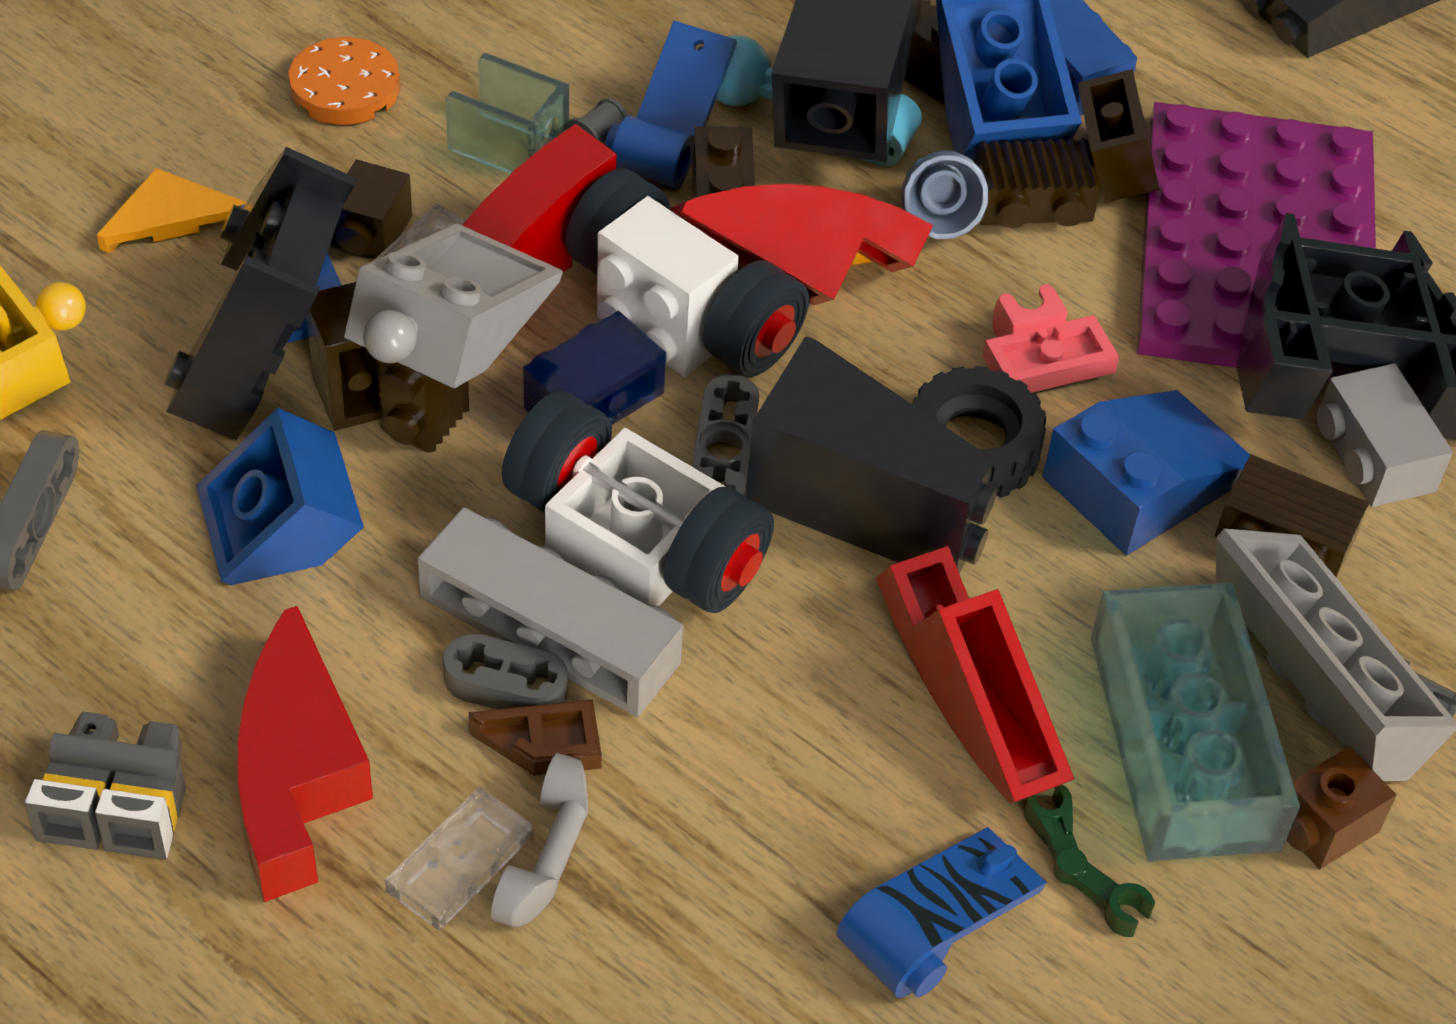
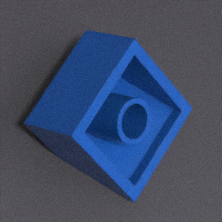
(279, 501)

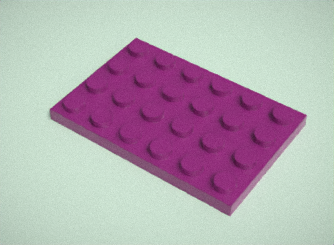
(1219, 205)

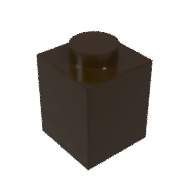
(374, 210)

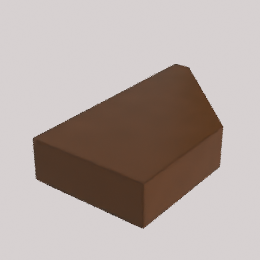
(538, 732)

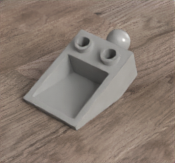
(447, 303)

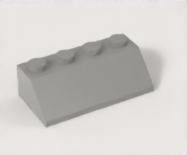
(1332, 652)

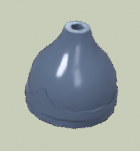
(945, 192)

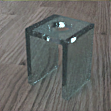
(510, 116)

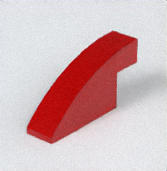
(540, 195)
(808, 231)
(976, 673)
(294, 757)

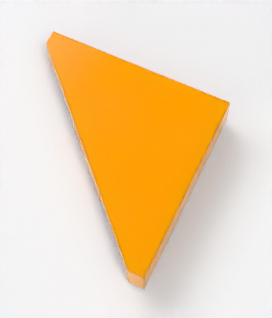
(165, 209)

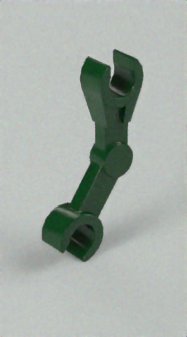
(1072, 867)

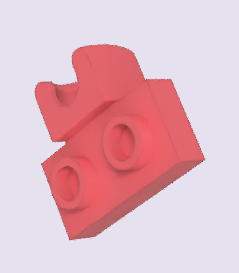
(1045, 347)

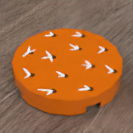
(344, 80)

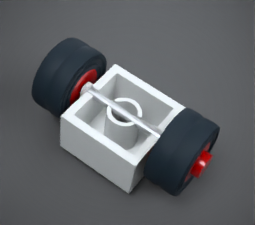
(681, 281)
(633, 508)

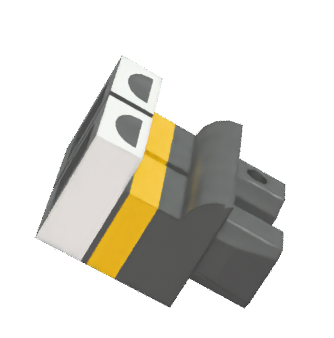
(110, 789)

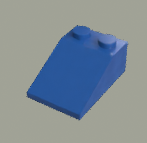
(1004, 73)
(1141, 465)

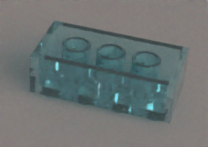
(1192, 722)

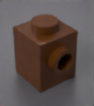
(1339, 807)

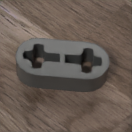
(505, 673)

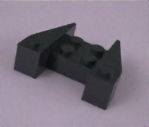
(278, 256)
(1347, 307)

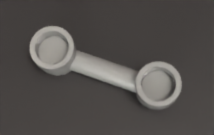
(526, 894)

